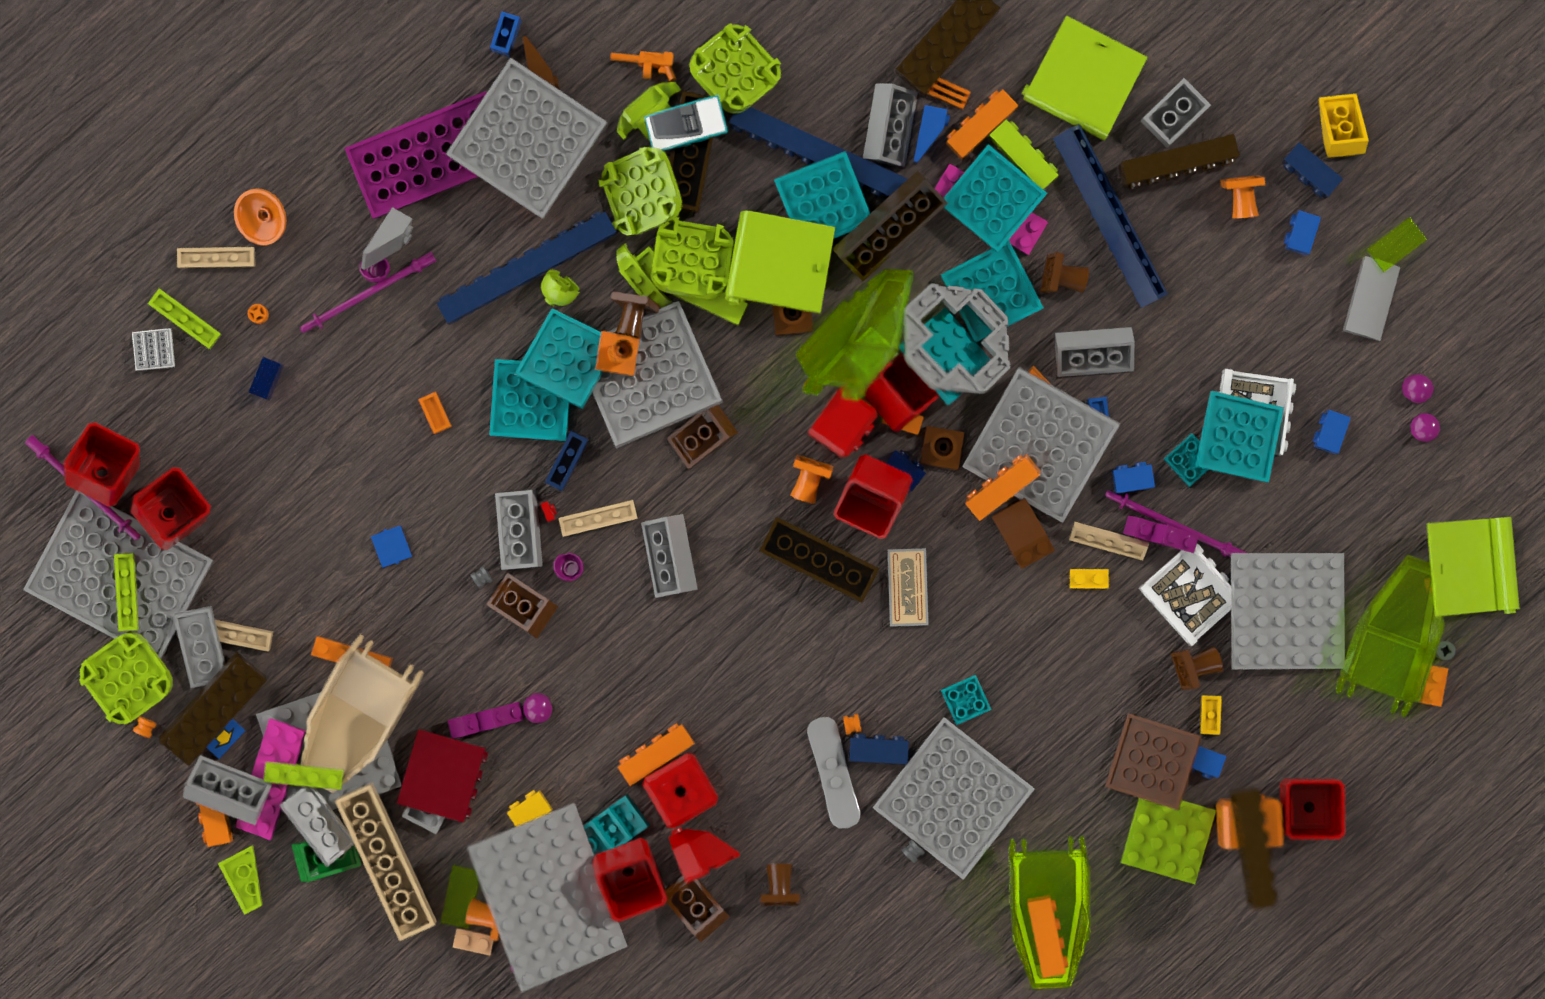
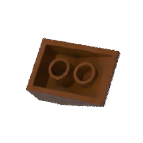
(537, 65)
(702, 435)
(1023, 533)
(522, 605)
(695, 907)

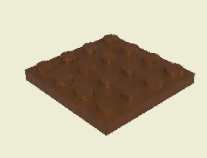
(1153, 761)

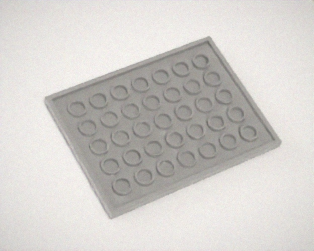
(80, 573)
(546, 897)

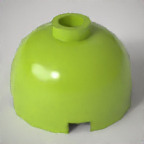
(557, 289)

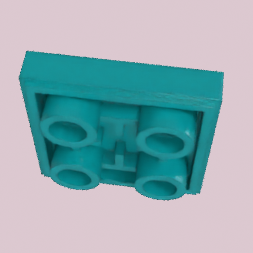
(1183, 460)
(965, 699)

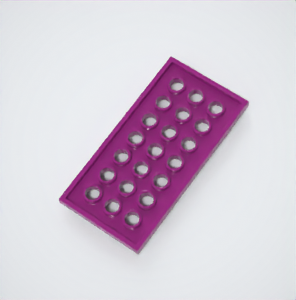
(410, 131)

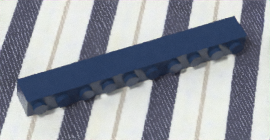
(812, 149)
(1110, 216)
(526, 268)

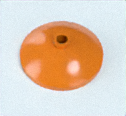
(252, 219)

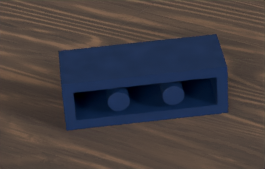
(1311, 171)
(567, 461)
(878, 749)

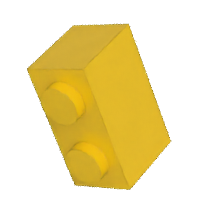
(531, 808)

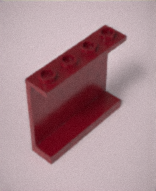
(442, 776)

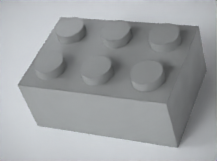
(1175, 113)

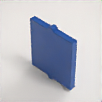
(391, 546)

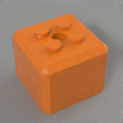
(1226, 827)

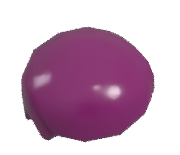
(376, 272)
(1417, 388)
(1425, 427)
(568, 567)
(537, 708)

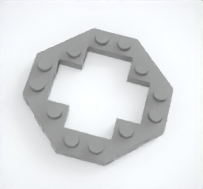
(917, 334)

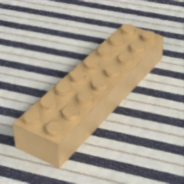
(386, 861)

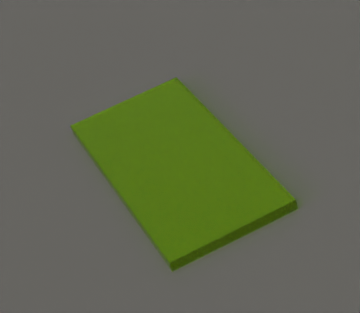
(1396, 244)
(460, 892)

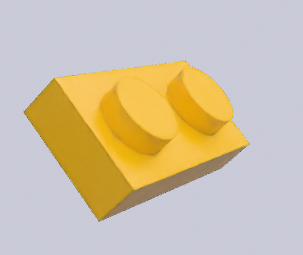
(1089, 578)
(1210, 715)

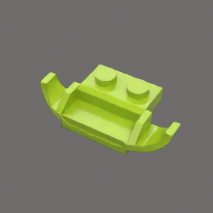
(650, 102)
(638, 273)

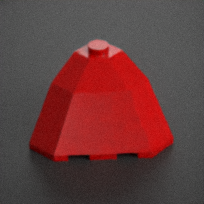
(699, 852)

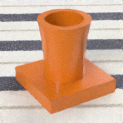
(1243, 194)
(609, 358)
(809, 478)
(480, 914)

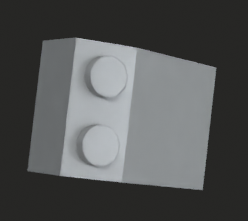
(388, 239)

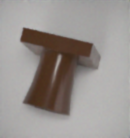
(1058, 274)
(633, 312)
(787, 324)
(931, 450)
(1190, 668)
(779, 886)

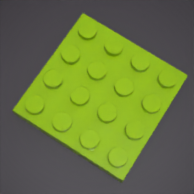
(1168, 839)

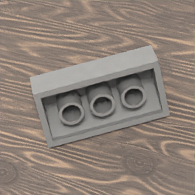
(890, 125)
(1094, 351)
(669, 555)
(227, 790)

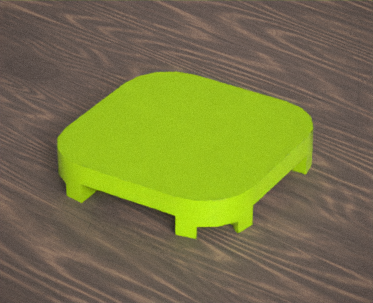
(735, 68)
(641, 191)
(691, 259)
(126, 677)

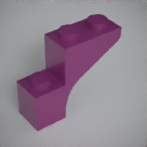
(1161, 534)
(485, 720)

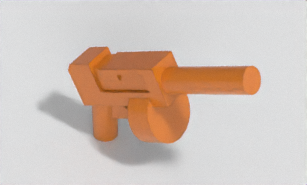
(648, 61)

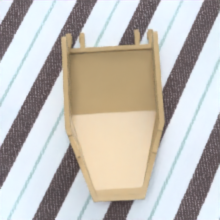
(356, 712)

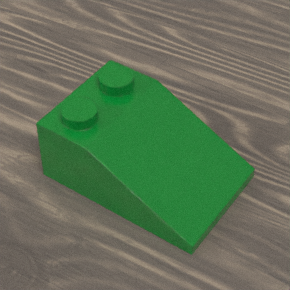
(311, 866)

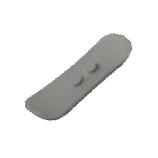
(833, 771)

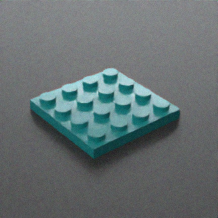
(824, 194)
(993, 198)
(1002, 280)
(951, 346)
(563, 359)
(523, 408)
(1239, 436)

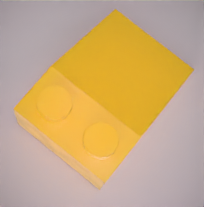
(1342, 126)

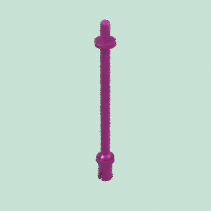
(415, 266)
(44, 453)
(1225, 548)

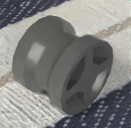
(481, 577)
(1442, 652)
(913, 851)

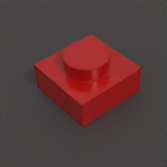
(549, 511)

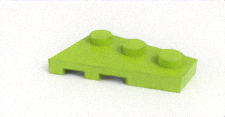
(243, 879)

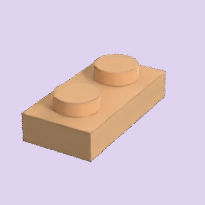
(473, 941)

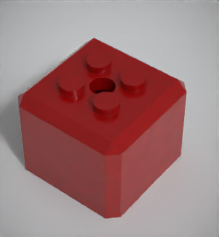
(899, 393)
(843, 424)
(101, 450)
(171, 492)
(873, 496)
(684, 772)
(1327, 816)
(631, 892)

